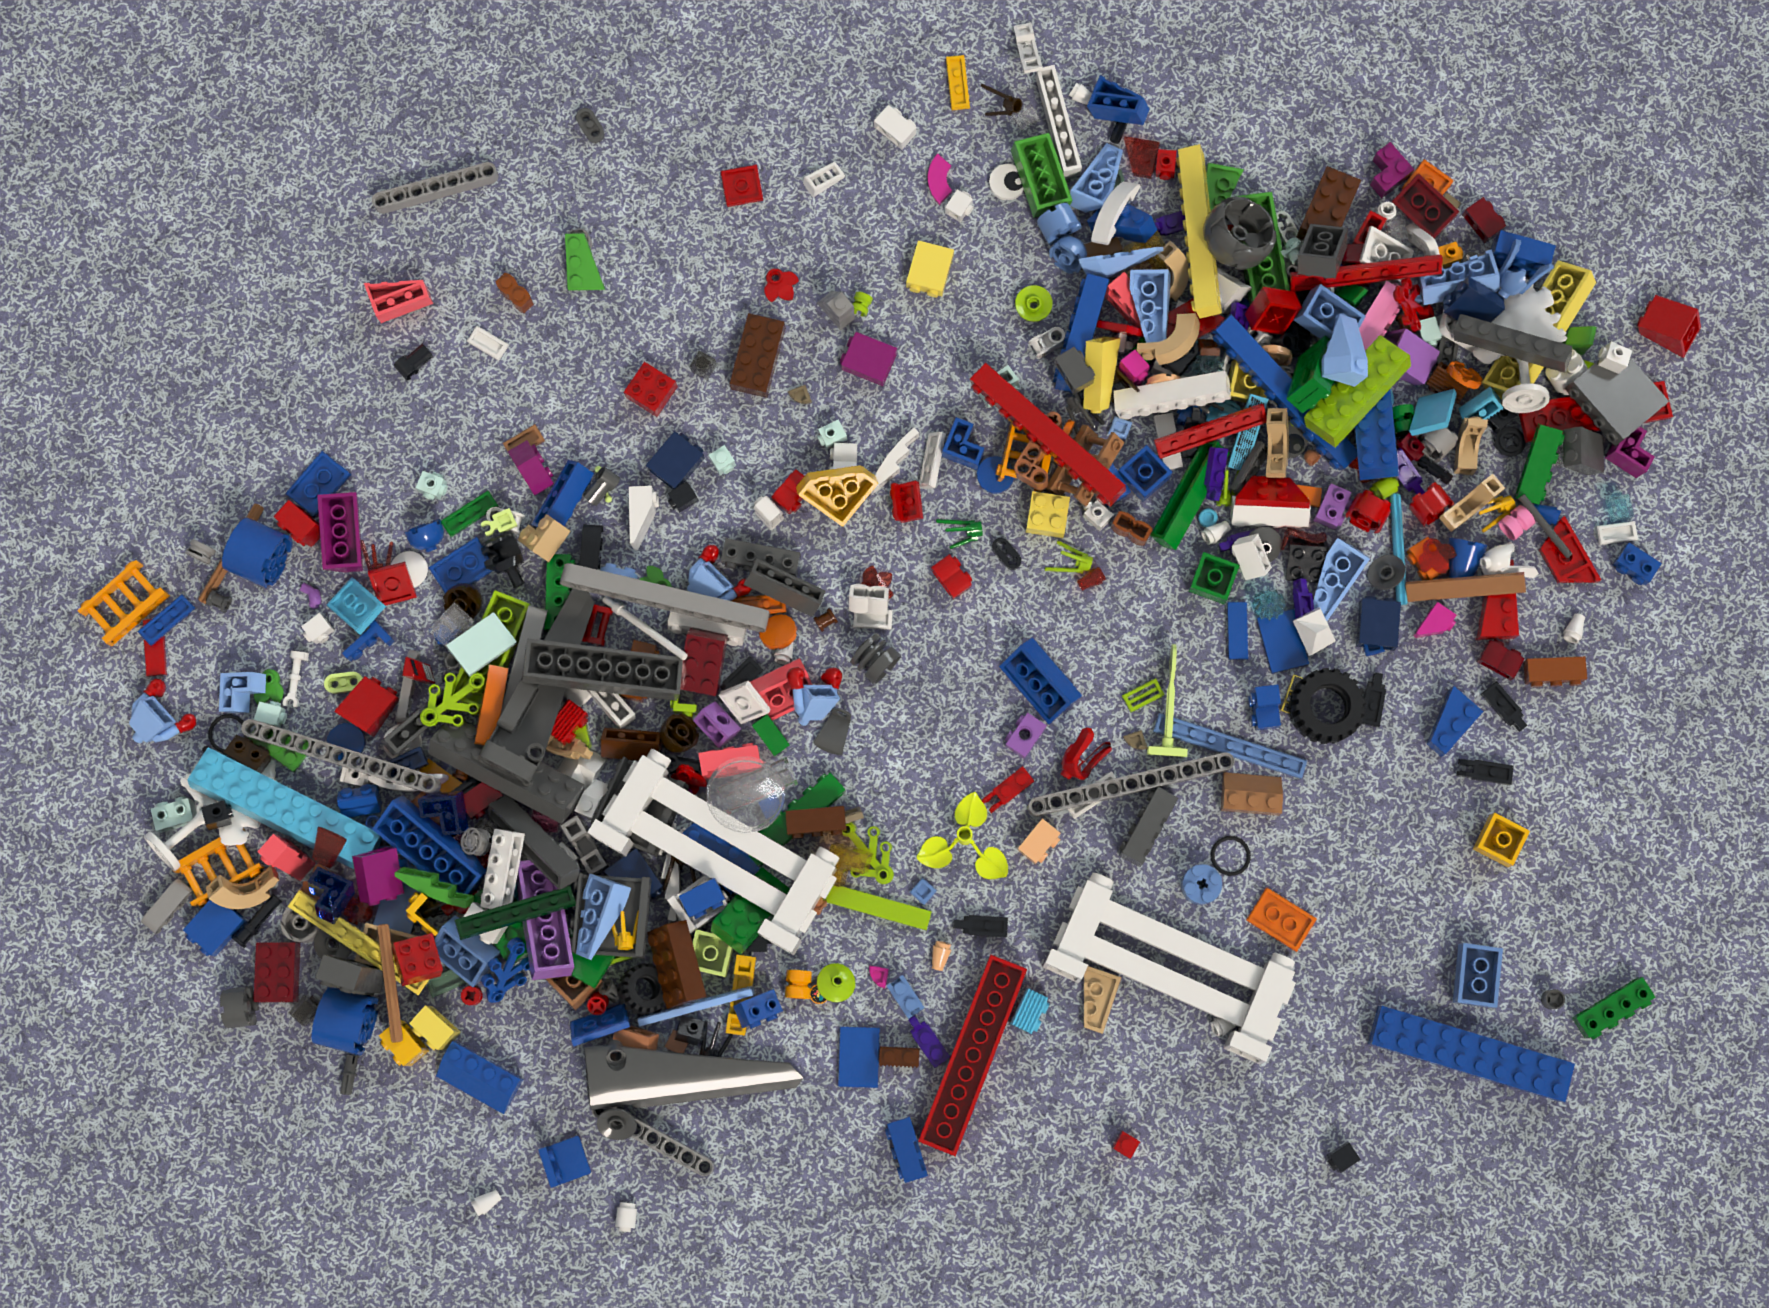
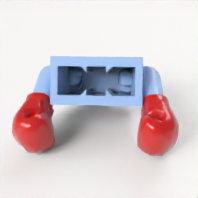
(709, 581)
(814, 701)
(152, 720)

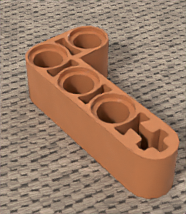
(1033, 462)

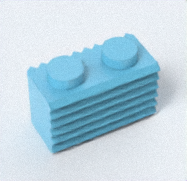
(1482, 405)
(1029, 1011)

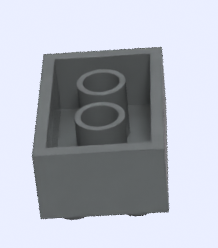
(1322, 251)

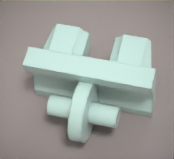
(1292, 250)

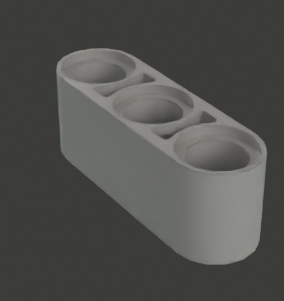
(165, 907)

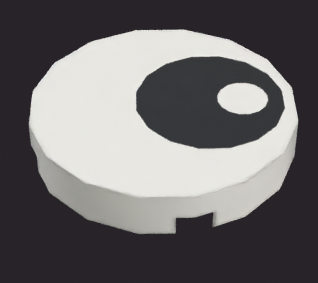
(1006, 182)

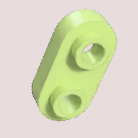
(344, 682)

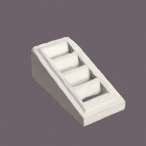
(820, 187)

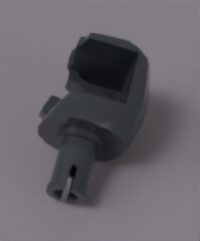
(504, 557)

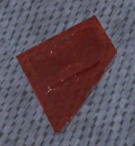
(1142, 156)

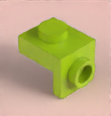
(687, 709)

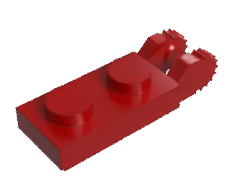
(1009, 788)

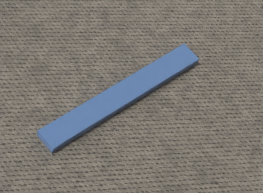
(1236, 747)

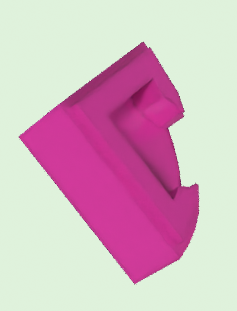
(879, 975)

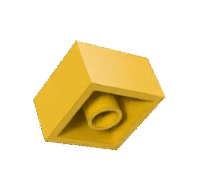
(1501, 840)
(407, 1051)

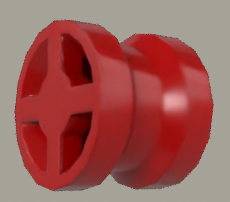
(475, 994)
(595, 1007)

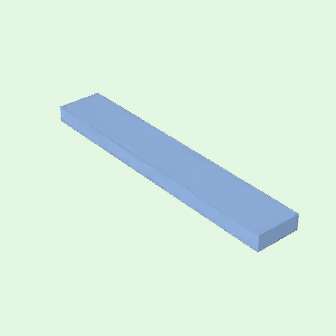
(696, 1005)

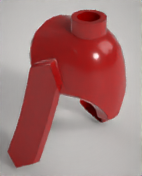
(1074, 751)

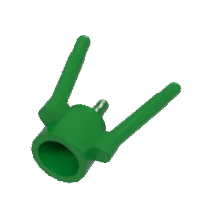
(972, 529)

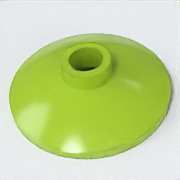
(1037, 295)
(827, 986)

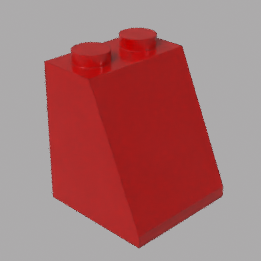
(1670, 324)
(368, 705)

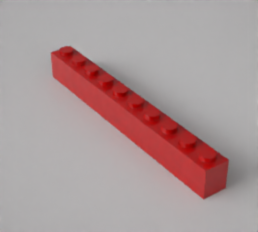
(1048, 435)

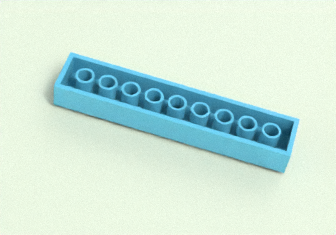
(277, 805)

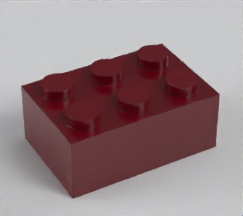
(1425, 206)
(704, 661)
(277, 972)

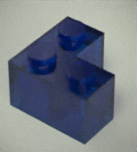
(449, 809)
(333, 891)

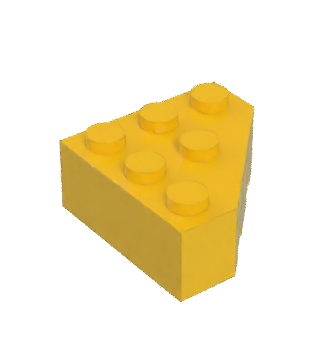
(837, 490)

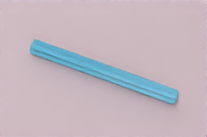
(1398, 543)

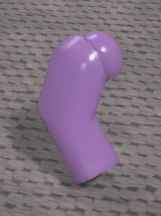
(313, 593)

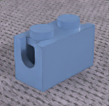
(905, 997)

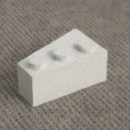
(1230, 290)

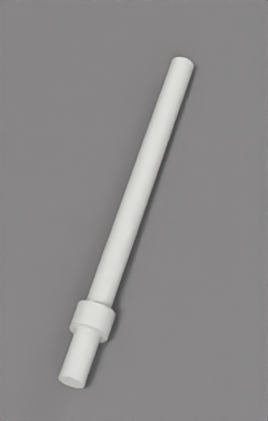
(619, 609)

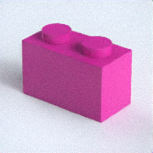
(1134, 368)

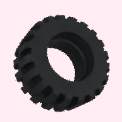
(1345, 688)

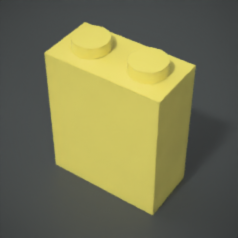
(929, 269)

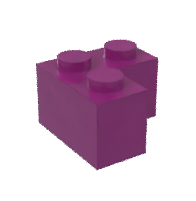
(1393, 169)
(1629, 455)
(530, 466)

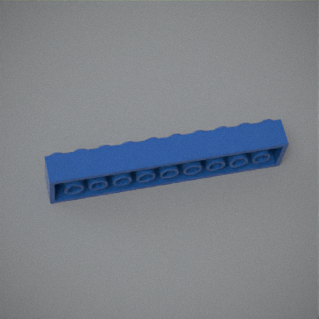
(1471, 1053)

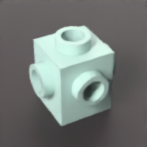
(432, 485)

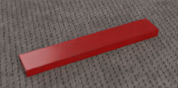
(1210, 431)

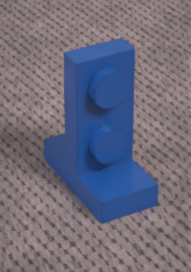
(367, 639)

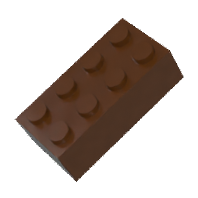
(1330, 200)
(757, 355)
(676, 964)

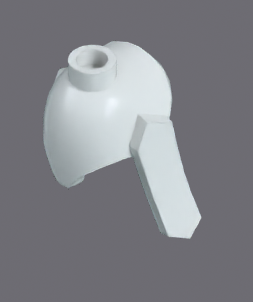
(1498, 562)

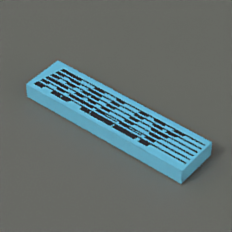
(1245, 439)

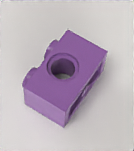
(717, 724)
(1033, 727)

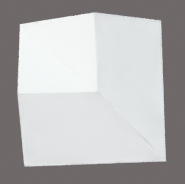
(1314, 631)
(583, 769)

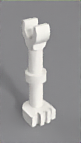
(294, 676)

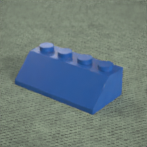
(1040, 680)
(478, 1077)

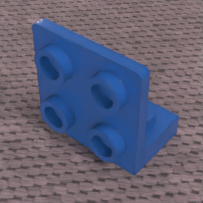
(564, 1161)

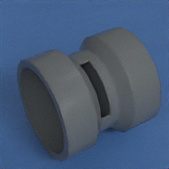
(1556, 999)

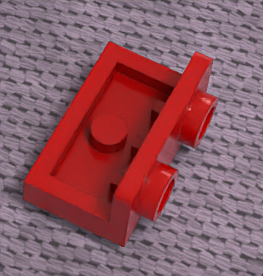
(906, 501)

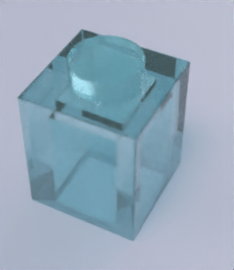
(1619, 507)

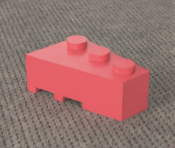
(1120, 297)
(398, 298)
(712, 759)
(285, 856)

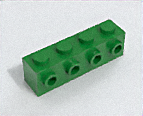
(1539, 463)
(555, 592)
(1613, 1008)

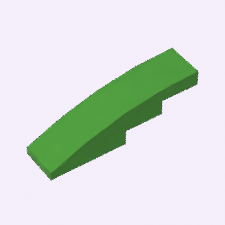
(429, 884)

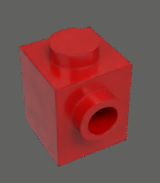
(1166, 164)

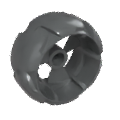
(1227, 245)

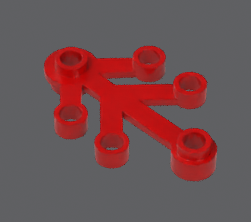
(1409, 306)

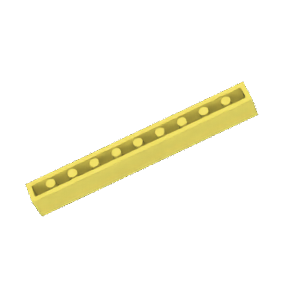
(1196, 208)

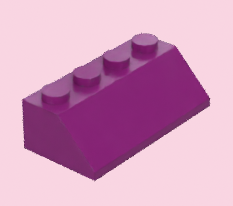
(340, 532)

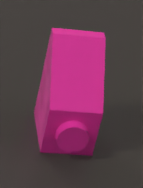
(1436, 621)

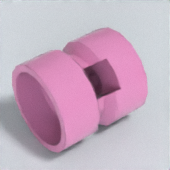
(1516, 522)

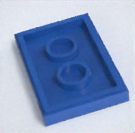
(319, 478)
(461, 566)
(1282, 642)
(597, 1026)
(859, 1057)

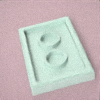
(481, 644)

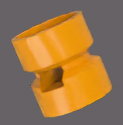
(798, 984)

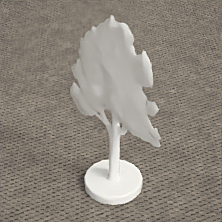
(1526, 314)
(229, 835)

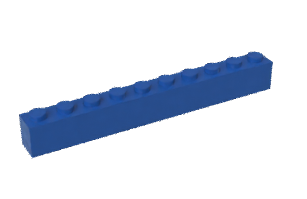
(1276, 384)

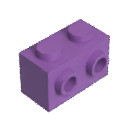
(1332, 507)

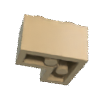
(545, 538)

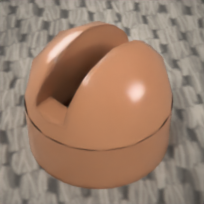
(1311, 457)

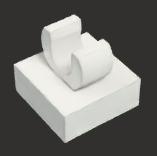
(1125, 345)

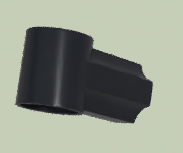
(410, 364)
(694, 763)

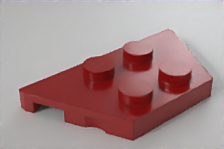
(1207, 324)
(1272, 493)
(1573, 569)

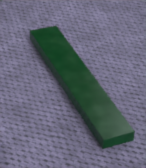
(514, 912)

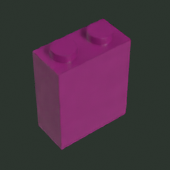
(868, 358)
(376, 875)

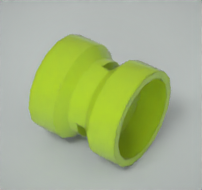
(861, 303)

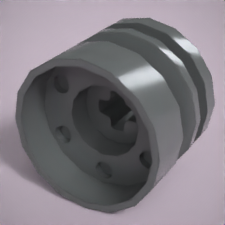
(875, 658)

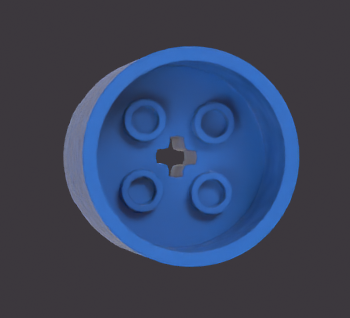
(256, 552)
(344, 1021)

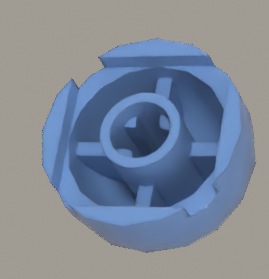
(1067, 251)

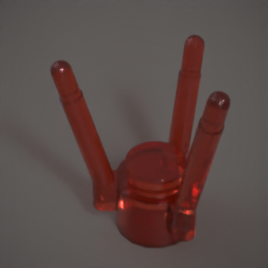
(375, 565)

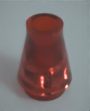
(1091, 579)

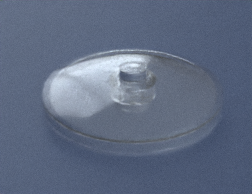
(745, 794)

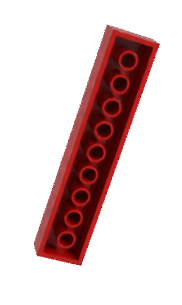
(972, 1055)

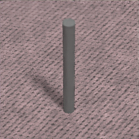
(1545, 526)

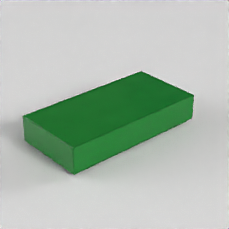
(770, 735)

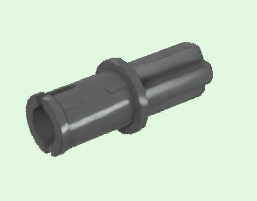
(348, 1074)

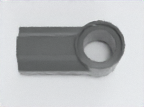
(604, 481)

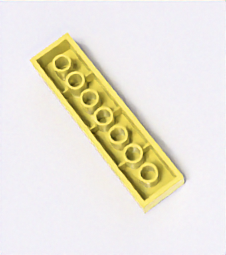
(1569, 289)

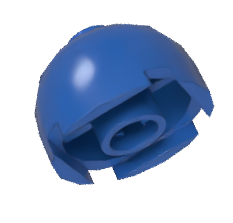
(426, 535)

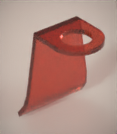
(1314, 538)
(327, 847)

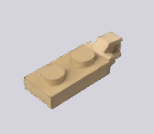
(572, 750)

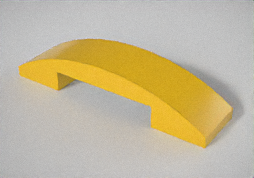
(743, 977)

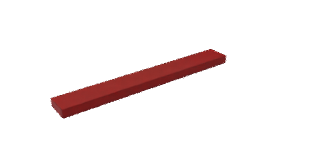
(1371, 273)

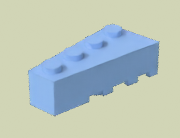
(1480, 268)

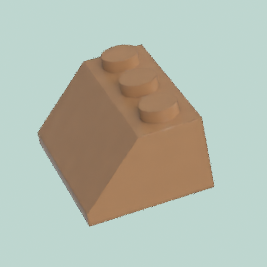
(1252, 794)

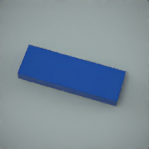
(166, 620)
(1237, 631)

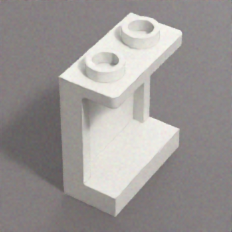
(694, 924)

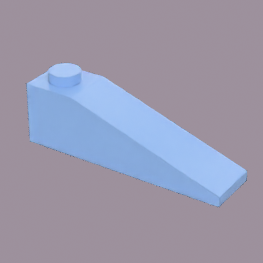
(1097, 180)
(1114, 265)
(1151, 299)
(1345, 356)
(1339, 572)
(602, 907)

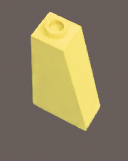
(1102, 357)

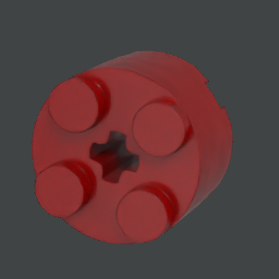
(1431, 504)
(1368, 511)

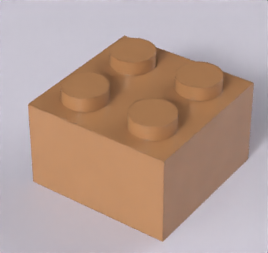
(572, 990)

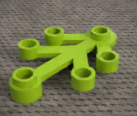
(450, 701)
(878, 867)

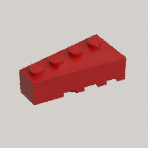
(1499, 617)

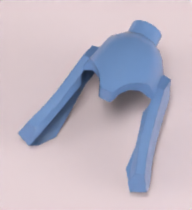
(1514, 282)

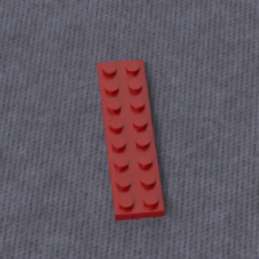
(1567, 414)

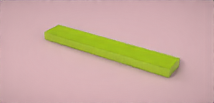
(879, 907)

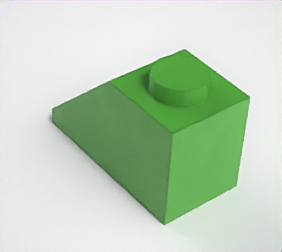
(1580, 338)

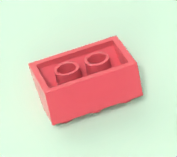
(777, 691)

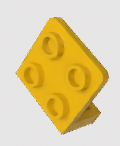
(415, 902)

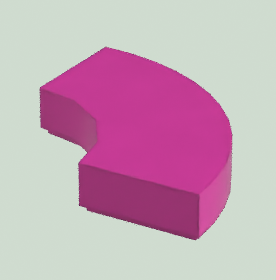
(937, 179)

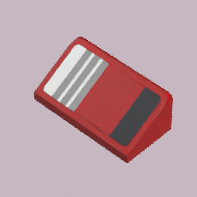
(418, 671)

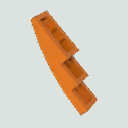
(491, 703)

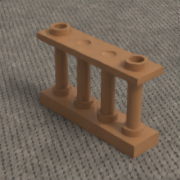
(1086, 438)

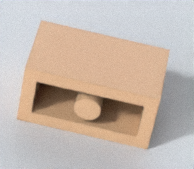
(1039, 841)

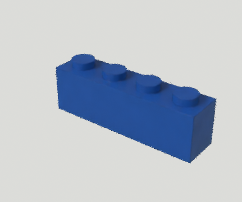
(565, 493)

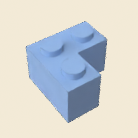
(236, 690)

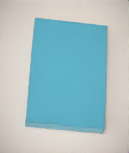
(1433, 412)
(356, 605)

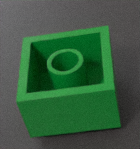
(1214, 578)

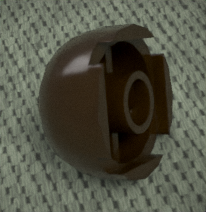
(466, 597)
(678, 733)

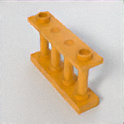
(1001, 469)
(127, 621)
(201, 857)

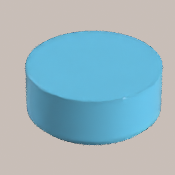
(1207, 517)

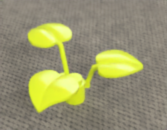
(969, 812)

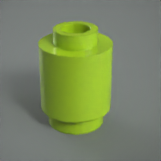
(1385, 487)

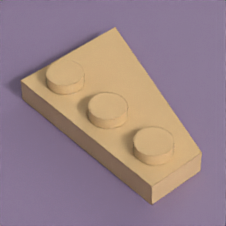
(1099, 996)

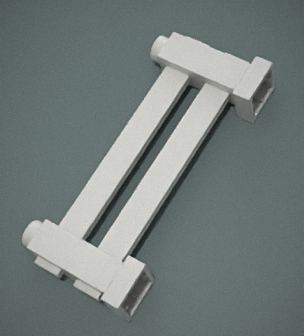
(628, 815)
(1255, 1020)

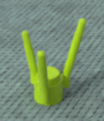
(1226, 497)
(1082, 561)

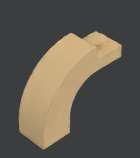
(1178, 268)
(1176, 344)
(1278, 442)
(1468, 445)
(1472, 503)
(242, 895)

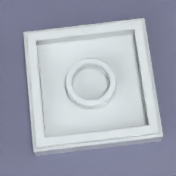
(744, 702)

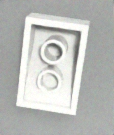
(1382, 247)
(642, 510)

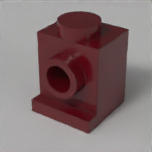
(1411, 446)

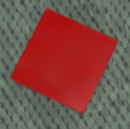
(741, 185)
(1120, 328)
(392, 583)

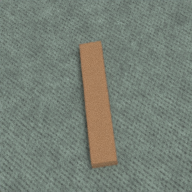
(1466, 587)

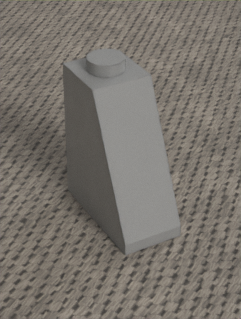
(837, 308)

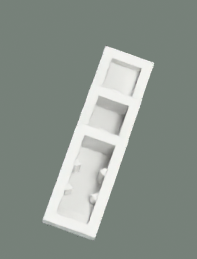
(889, 466)
(674, 884)

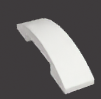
(1027, 48)
(1111, 210)
(396, 787)

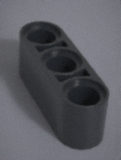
(591, 546)

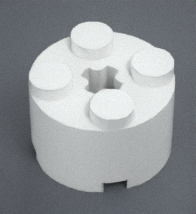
(1561, 380)

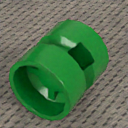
(1402, 418)

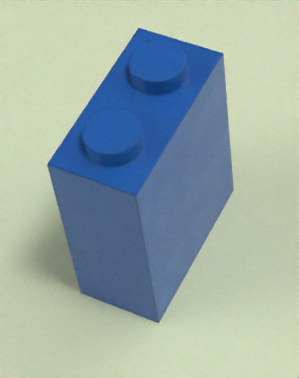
(213, 927)

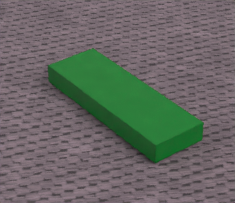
(468, 513)

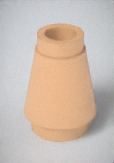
(940, 955)

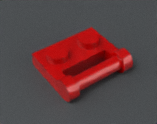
(602, 628)

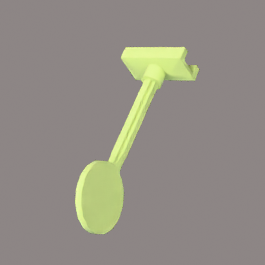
(1167, 747)

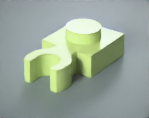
(502, 521)

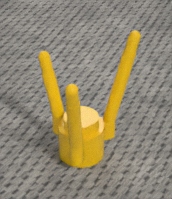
(1503, 505)
(625, 940)

